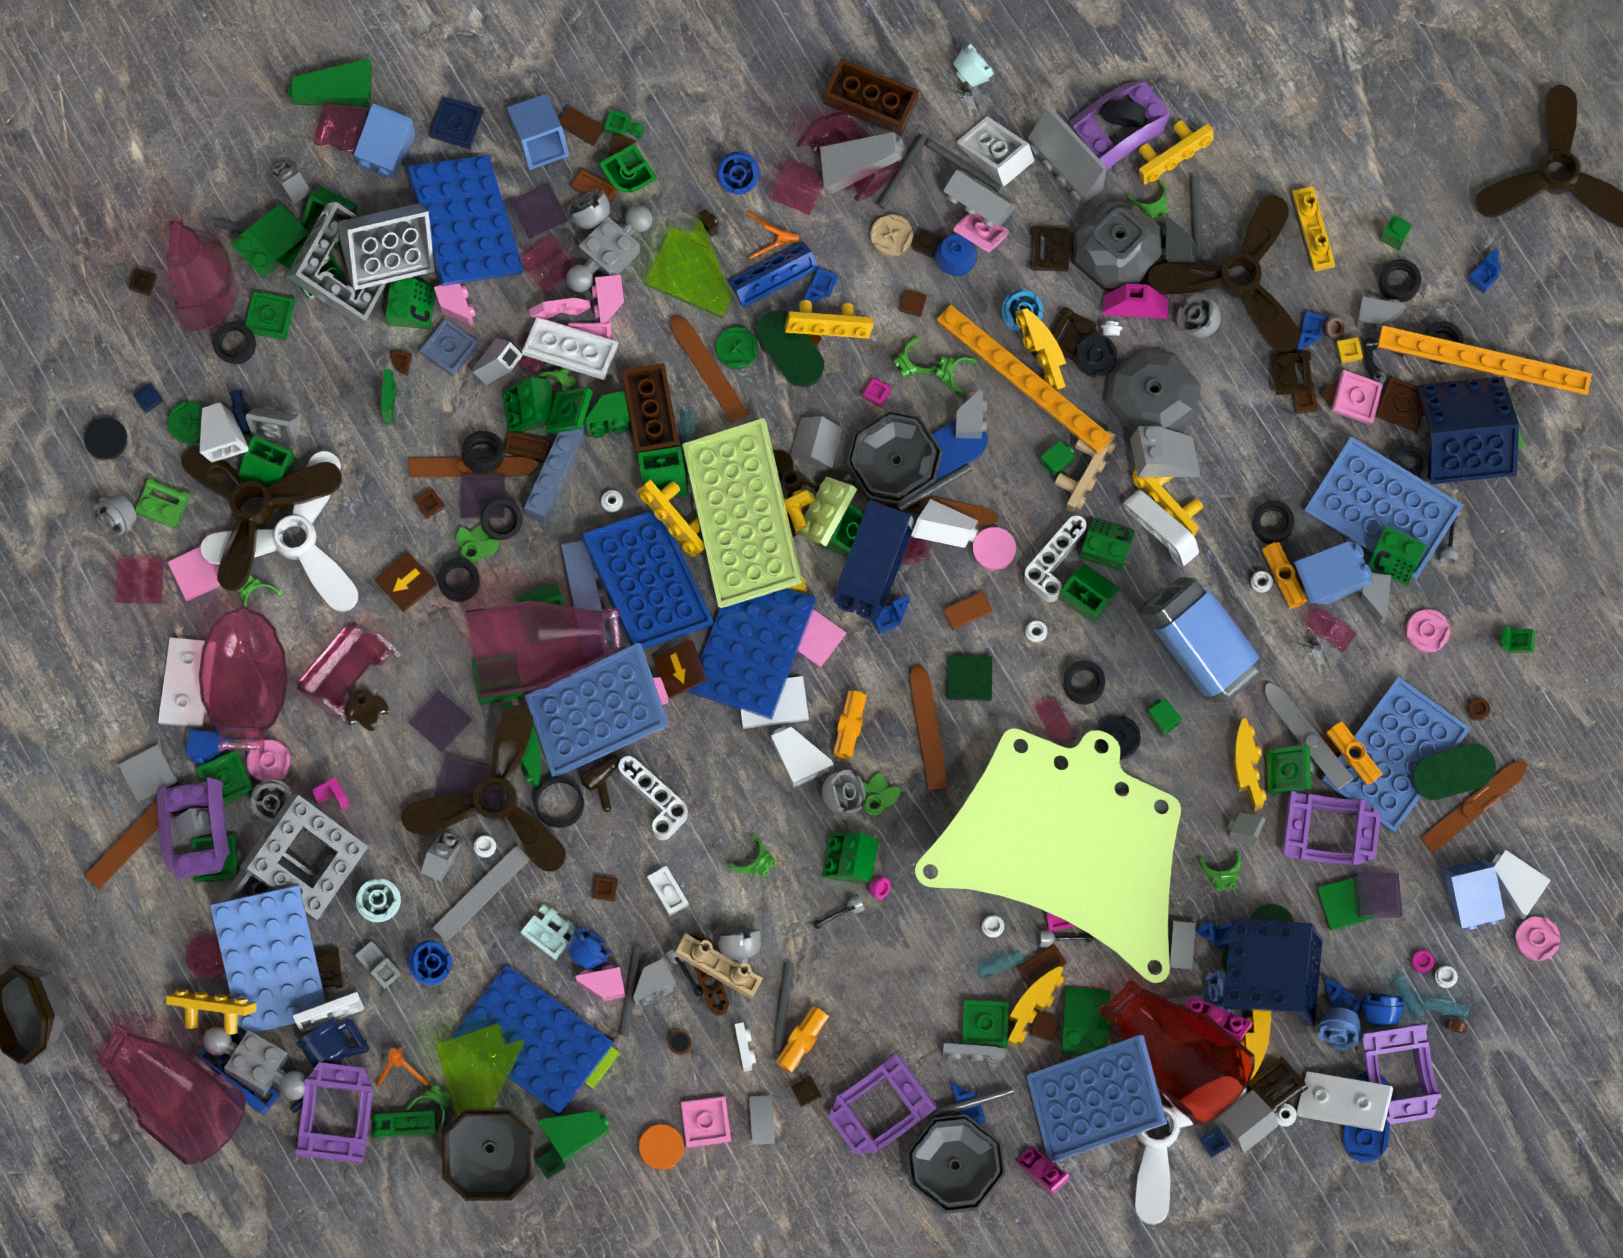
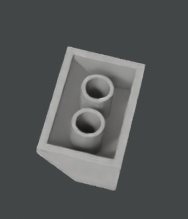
(979, 198)

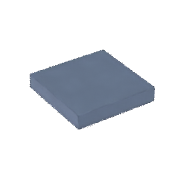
(449, 347)

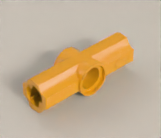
(1279, 563)
(850, 724)
(1346, 741)
(802, 1039)

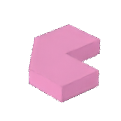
(551, 308)

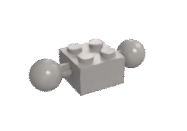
(609, 248)
(255, 1063)

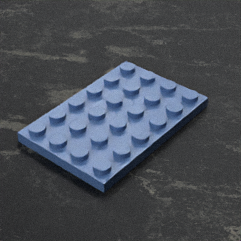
(1372, 492)
(597, 710)
(1396, 737)
(269, 956)
(1096, 1099)

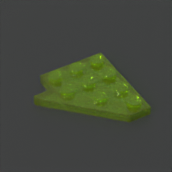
(690, 272)
(477, 1066)

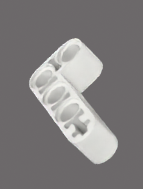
(1163, 526)
(1058, 554)
(650, 792)

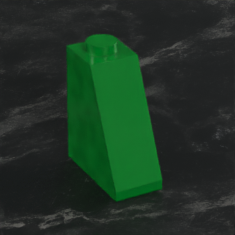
(574, 1132)

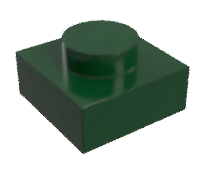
(550, 1164)

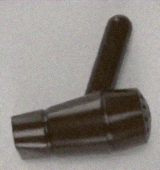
(596, 777)

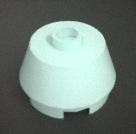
(972, 67)
(378, 900)

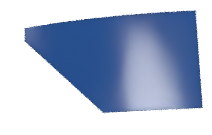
(1486, 273)
(891, 615)
(975, 1113)

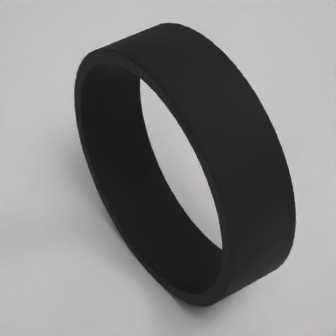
(553, 781)

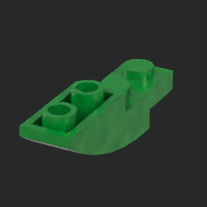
(531, 758)

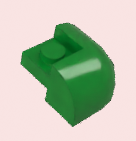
(628, 170)

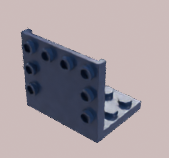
(1470, 429)
(1273, 967)

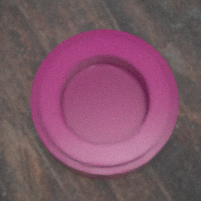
(879, 887)
(1422, 961)

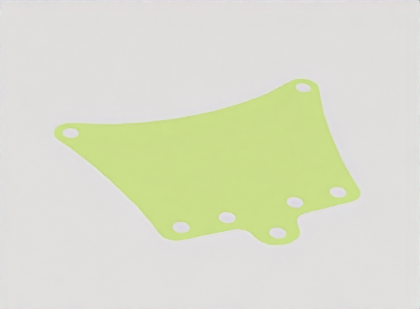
(1067, 844)

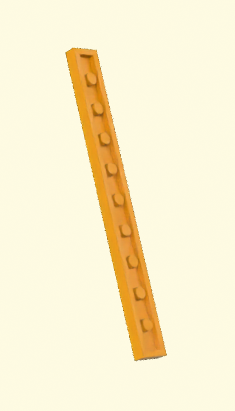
(1484, 360)
(1024, 379)

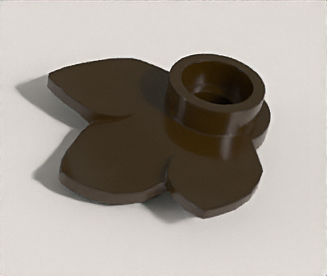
(367, 712)

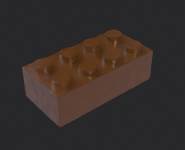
(871, 97)
(650, 408)

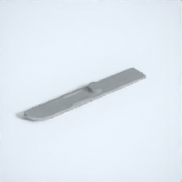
(1306, 734)
(481, 893)

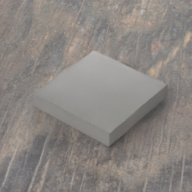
(147, 773)

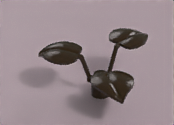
(793, 481)

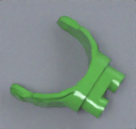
(1156, 208)
(906, 366)
(945, 371)
(560, 376)
(251, 584)
(760, 865)
(1223, 878)
(437, 1097)

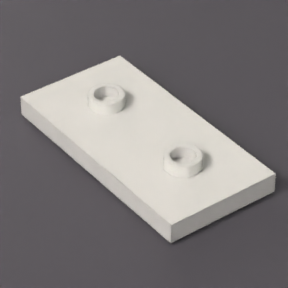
(570, 348)
(181, 690)
(1345, 1101)

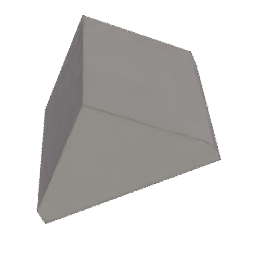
(816, 441)
(1248, 1121)

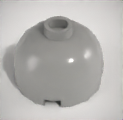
(590, 211)
(1199, 316)
(843, 792)
(739, 944)

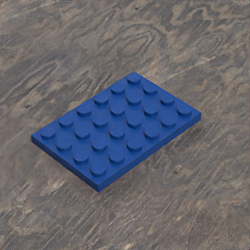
(466, 220)
(647, 580)
(754, 651)
(558, 1044)

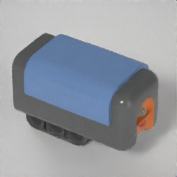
(1202, 639)

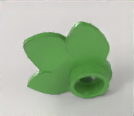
(476, 541)
(878, 792)

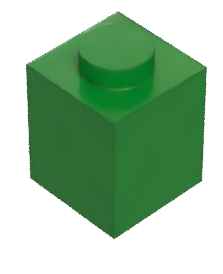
(1396, 232)
(1057, 459)
(1164, 716)

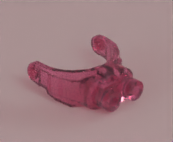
(529, 362)

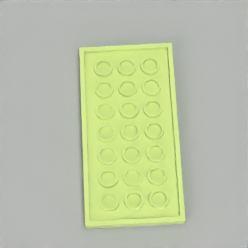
(742, 513)

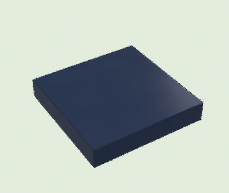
(456, 123)

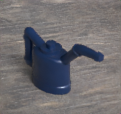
(330, 1045)

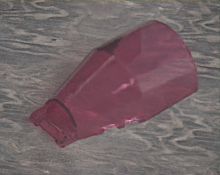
(201, 276)
(537, 644)
(174, 1094)

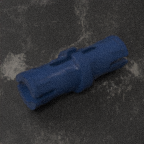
(240, 410)

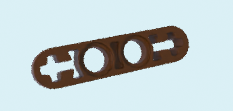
(702, 976)

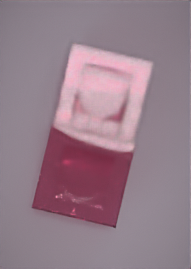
(1330, 628)
(1055, 722)

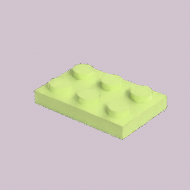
(827, 510)

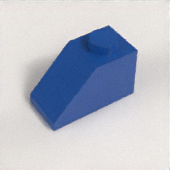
(203, 746)

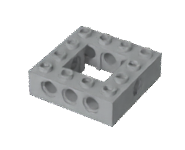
(304, 272)
(264, 857)

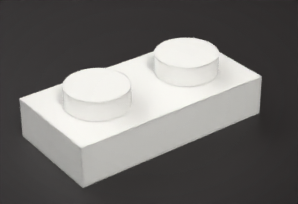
(668, 890)
(743, 1037)

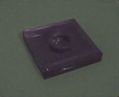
(538, 210)
(478, 491)
(440, 721)
(1378, 894)

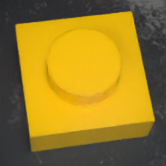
(1349, 350)

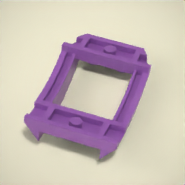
(1099, 142)
(186, 798)
(1298, 823)
(1400, 1039)
(905, 1085)
(330, 1146)

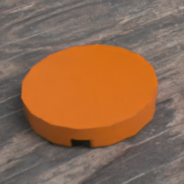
(661, 1147)

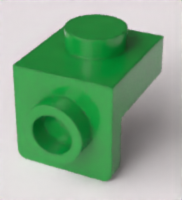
(1517, 640)

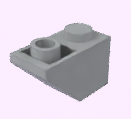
(290, 181)
(1378, 313)
(496, 361)
(970, 417)
(195, 823)
(441, 856)
(653, 981)

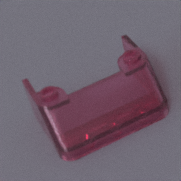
(842, 128)
(342, 666)

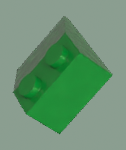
(270, 240)
(1082, 1024)

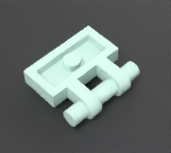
(546, 938)

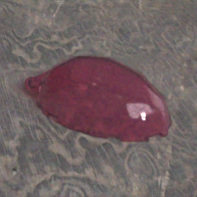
(242, 678)

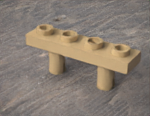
(1087, 482)
(718, 966)

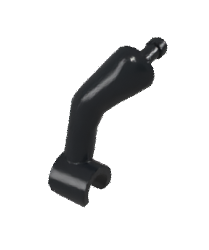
(1369, 345)

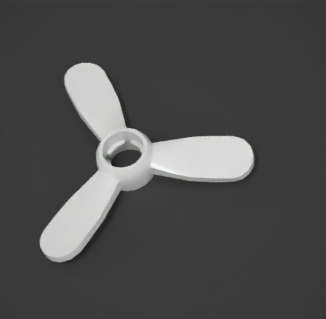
(322, 571)
(1154, 1175)

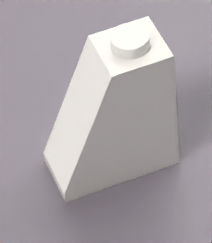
(220, 434)
(945, 525)
(799, 757)
(1519, 882)

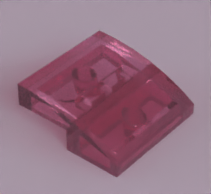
(340, 126)
(798, 187)
(548, 263)
(139, 581)

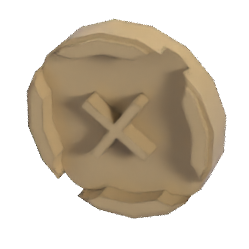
(891, 235)

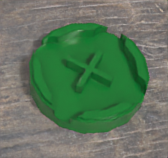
(736, 348)
(185, 422)

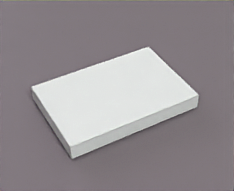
(790, 709)
(338, 1009)

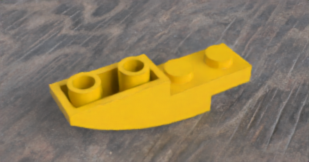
(1040, 339)
(1245, 757)
(1037, 997)
(1258, 1039)

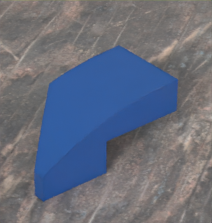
(821, 286)
(1311, 330)
(1217, 935)
(1342, 998)

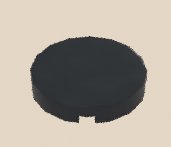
(1095, 355)
(105, 439)
(1125, 733)

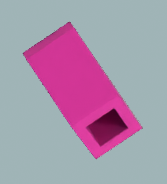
(1136, 301)
(1228, 1021)
(1042, 1171)

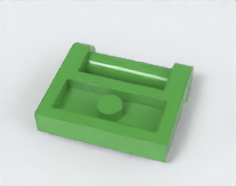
(159, 509)

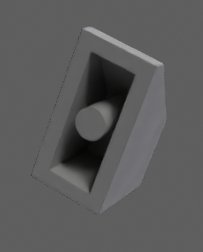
(1377, 596)
(1246, 828)

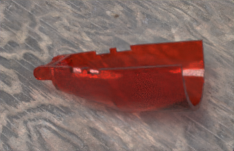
(1191, 1056)

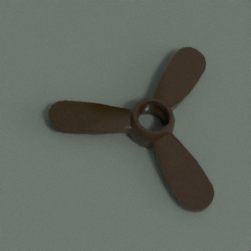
(1560, 129)
(1264, 309)
(293, 489)
(507, 754)

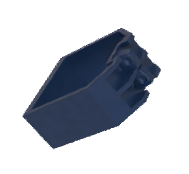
(874, 560)

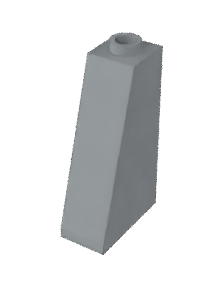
(857, 159)

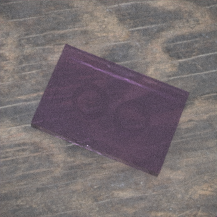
(462, 777)

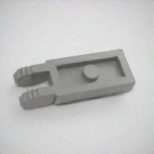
(974, 1052)

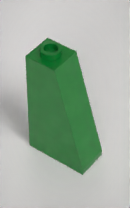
(337, 85)

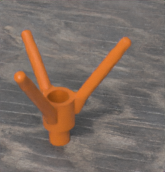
(781, 237)
(397, 1060)

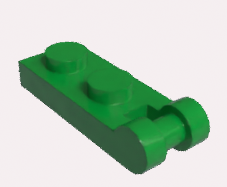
(404, 1124)

